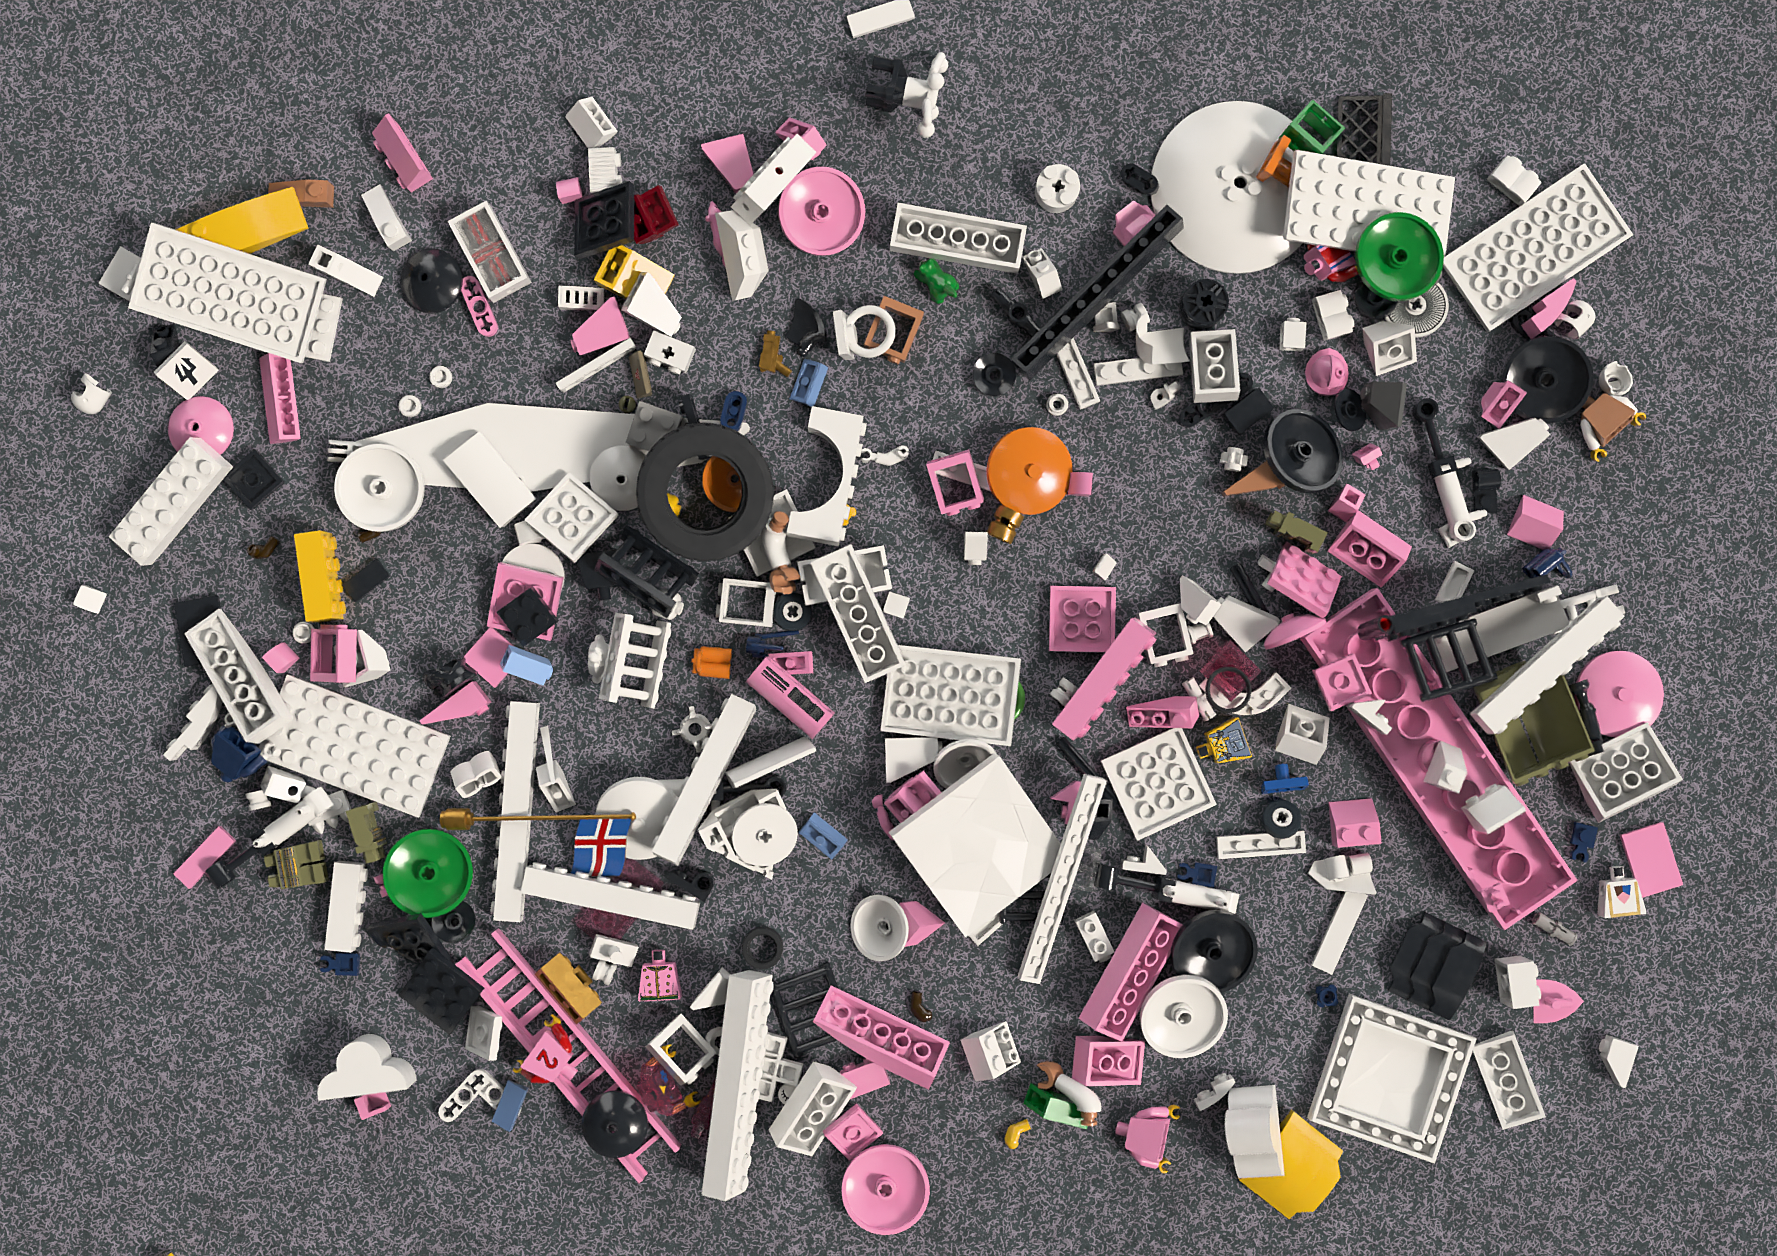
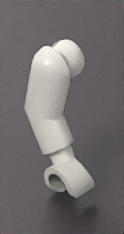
(890, 458)

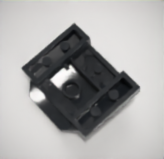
(1436, 965)

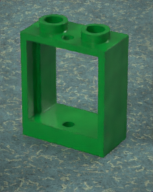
(1314, 116)

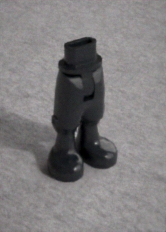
(1588, 715)

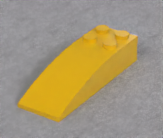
(252, 222)

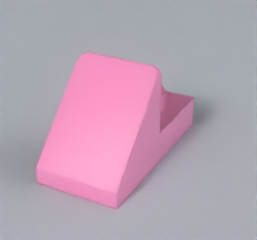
(795, 662)
(1068, 795)

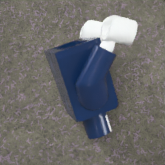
(235, 755)

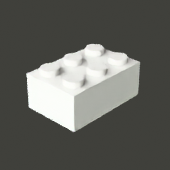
(1214, 366)

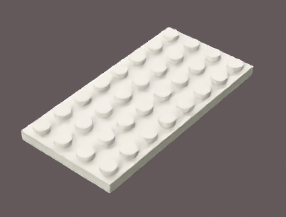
(1339, 197)
(1536, 247)
(227, 293)
(357, 746)

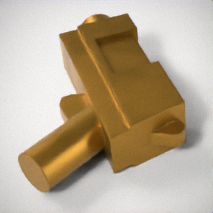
(769, 357)

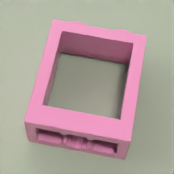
(949, 461)
(322, 654)

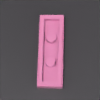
(205, 856)

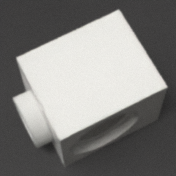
(1292, 335)

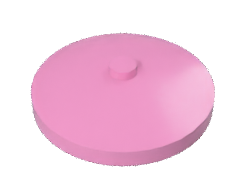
(821, 211)
(1623, 691)
(885, 1189)

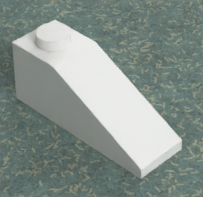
(386, 218)

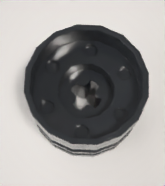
(1191, 304)

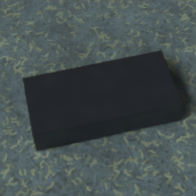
(366, 580)

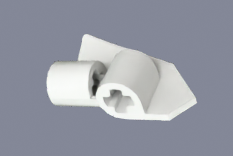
(1344, 873)

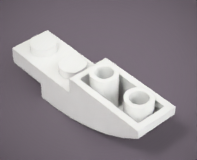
(203, 717)

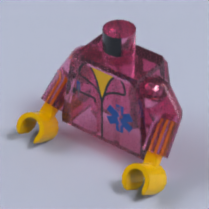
(659, 1089)

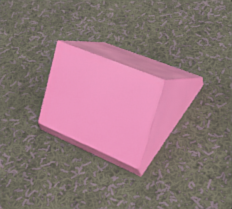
(1536, 523)

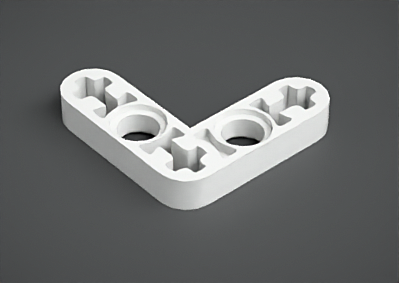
(482, 1089)

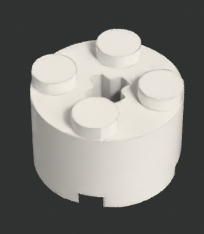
(1045, 188)

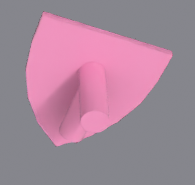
(1556, 1002)

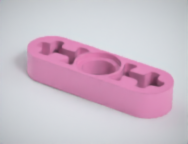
(470, 303)

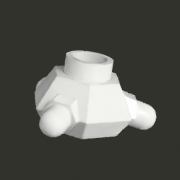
(597, 658)

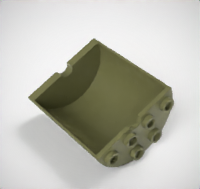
(1552, 728)

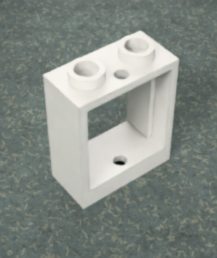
(721, 610)
(1178, 656)
(654, 1048)

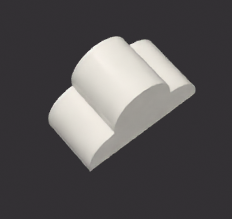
(365, 1069)
(1254, 1132)

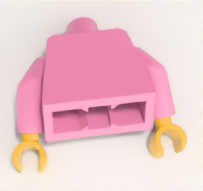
(1147, 1135)

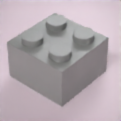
(650, 425)

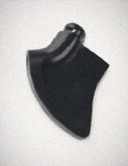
(806, 328)

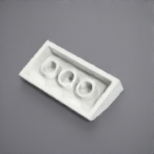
(489, 479)
(770, 762)
(1508, 1080)

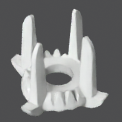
(684, 729)

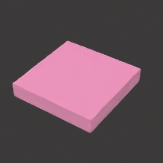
(487, 656)
(1341, 682)
(852, 1132)

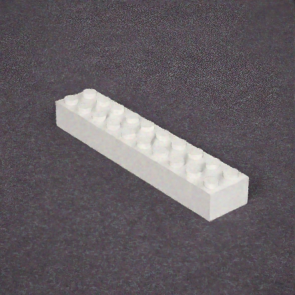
(737, 1084)

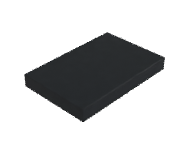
(188, 615)

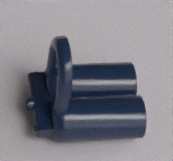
(1546, 562)

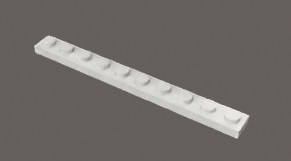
(1061, 878)

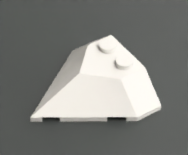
(718, 826)

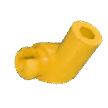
(1013, 1133)

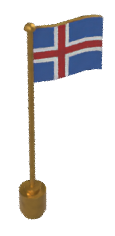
(598, 841)

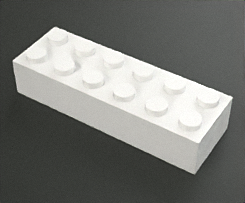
(958, 238)
(170, 501)

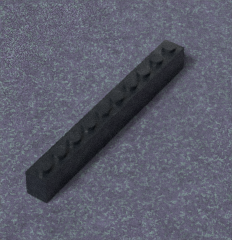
(1098, 292)

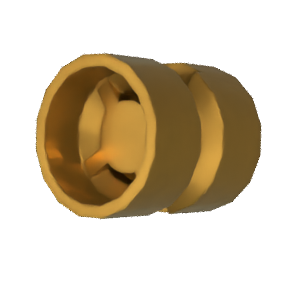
(1002, 531)

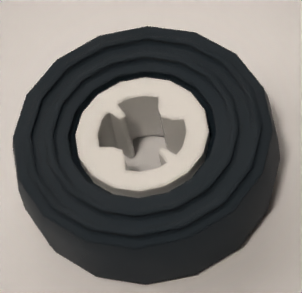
(781, 610)
(1278, 829)

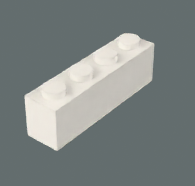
(345, 906)

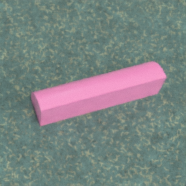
(279, 399)

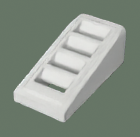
(581, 290)

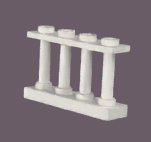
(616, 654)

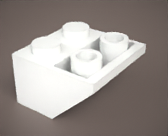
(990, 1052)

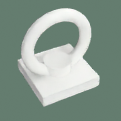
(847, 334)

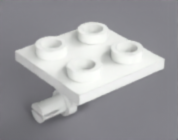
(121, 273)

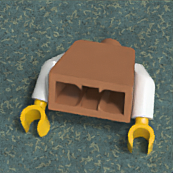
(1605, 419)

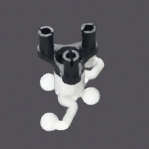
(908, 90)

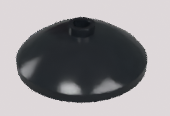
(441, 286)
(623, 1112)

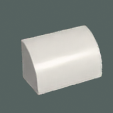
(590, 123)

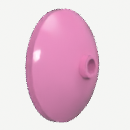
(213, 420)
(1293, 628)

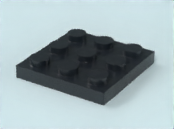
(604, 220)
(441, 991)

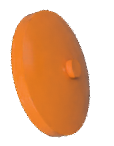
(1029, 470)

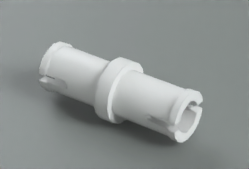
(1203, 705)

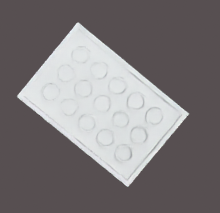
(952, 695)

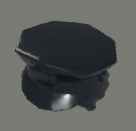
(449, 676)

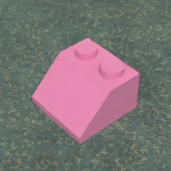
(1354, 823)

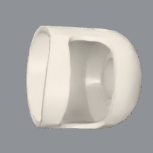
(1580, 324)
(93, 397)

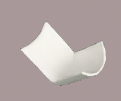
(1159, 346)

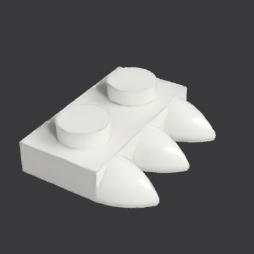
(340, 807)

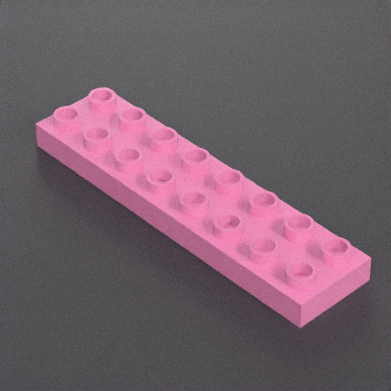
(1513, 854)

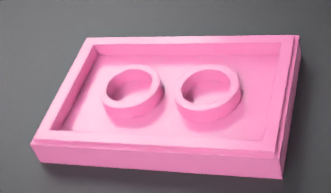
(1651, 859)

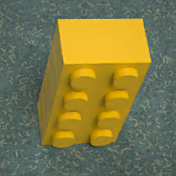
(319, 576)

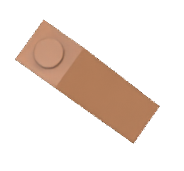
(309, 192)
(1257, 480)

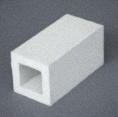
(1094, 936)

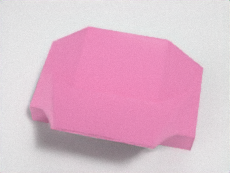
(1131, 221)
(1501, 401)

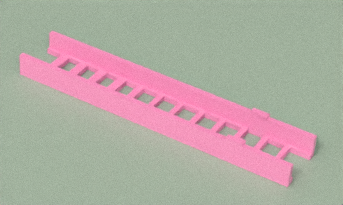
(518, 1028)

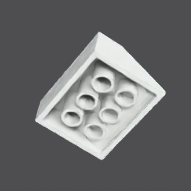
(1625, 773)

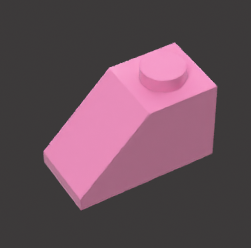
(805, 131)

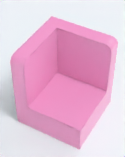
(372, 1104)

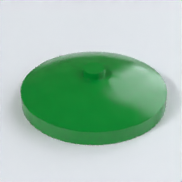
(1399, 256)
(427, 873)

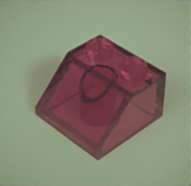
(1228, 682)

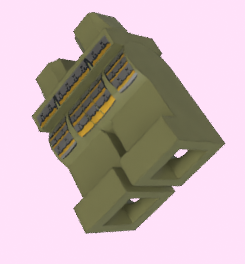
(1296, 529)
(367, 832)
(291, 869)

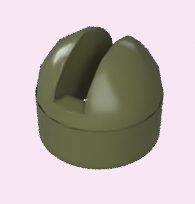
(631, 404)

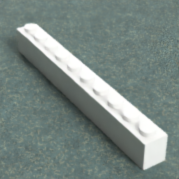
(515, 801)

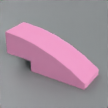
(1549, 309)

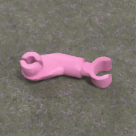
(882, 814)

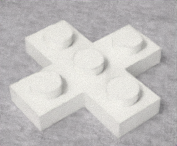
(776, 1068)

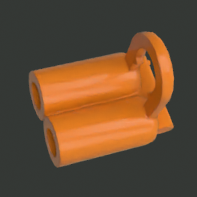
(712, 662)

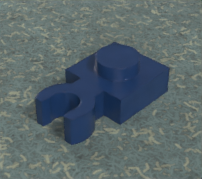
(1583, 837)
(1202, 874)
(345, 963)

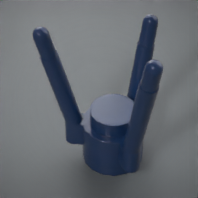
(757, 646)

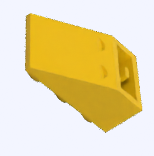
(622, 269)

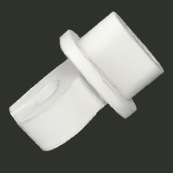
(1167, 392)

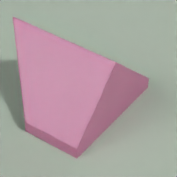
(920, 922)

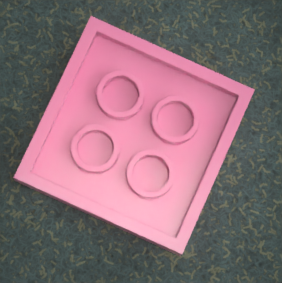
(515, 580)
(1304, 580)
(1081, 618)

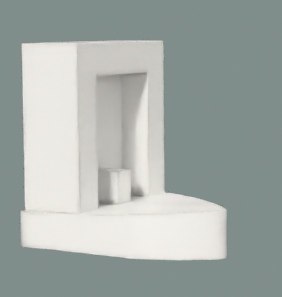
(1106, 319)

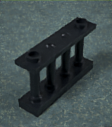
(636, 586)

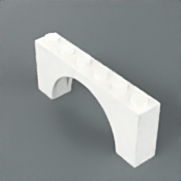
(826, 522)

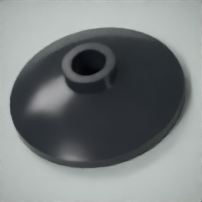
(994, 363)
(1349, 410)
(443, 924)

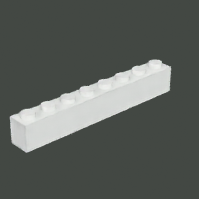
(1547, 665)
(704, 779)
(610, 896)

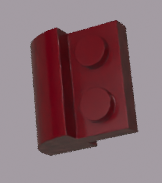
(652, 215)

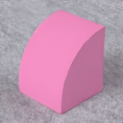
(569, 190)
(1080, 484)
(1346, 503)
(280, 658)

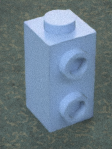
(526, 665)

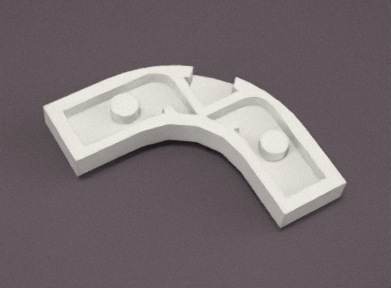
(1261, 699)

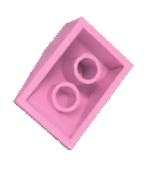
(1107, 1061)

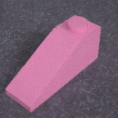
(464, 703)

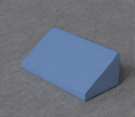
(809, 382)
(823, 836)
(509, 1105)

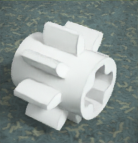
(1234, 459)

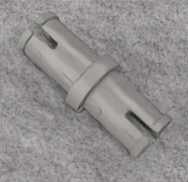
(1554, 928)

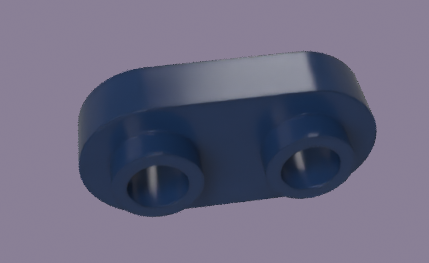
(732, 413)

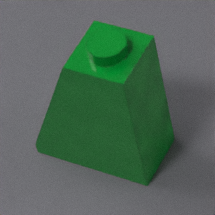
(1053, 1106)

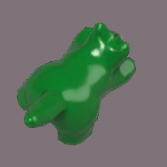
(938, 282)

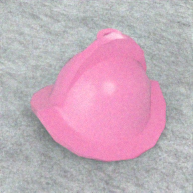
(1327, 372)

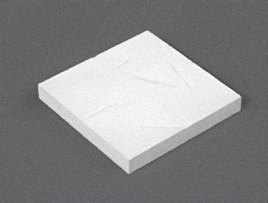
(979, 844)
(1391, 1078)

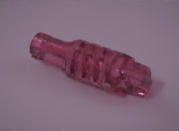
(703, 1113)

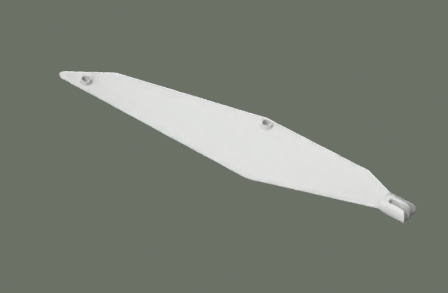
(532, 440)

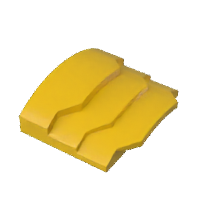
(1309, 1169)

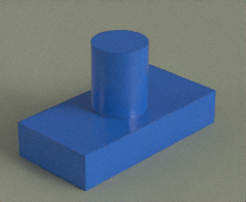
(1284, 782)

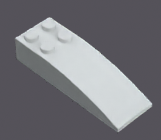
(858, 613)
(238, 678)

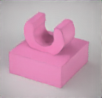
(1367, 456)
(1494, 897)

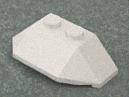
(742, 254)

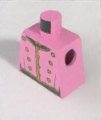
(659, 979)

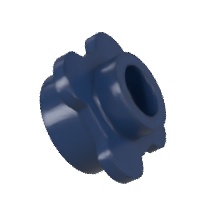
(1331, 991)

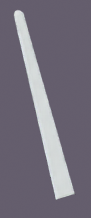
(547, 748)

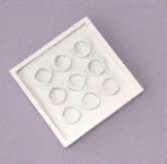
(1158, 782)

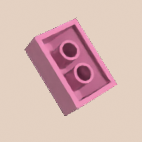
(400, 154)
(1370, 549)

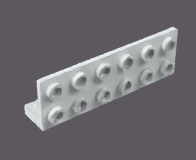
(1509, 626)

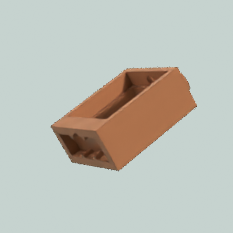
(905, 311)

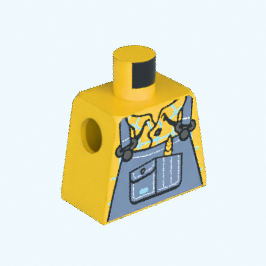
(1225, 743)

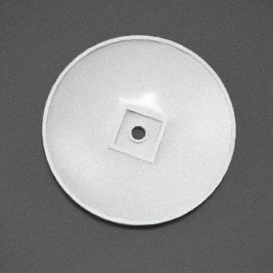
(1196, 173)

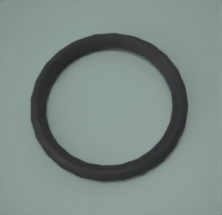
(1248, 684)

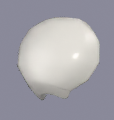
(1619, 372)

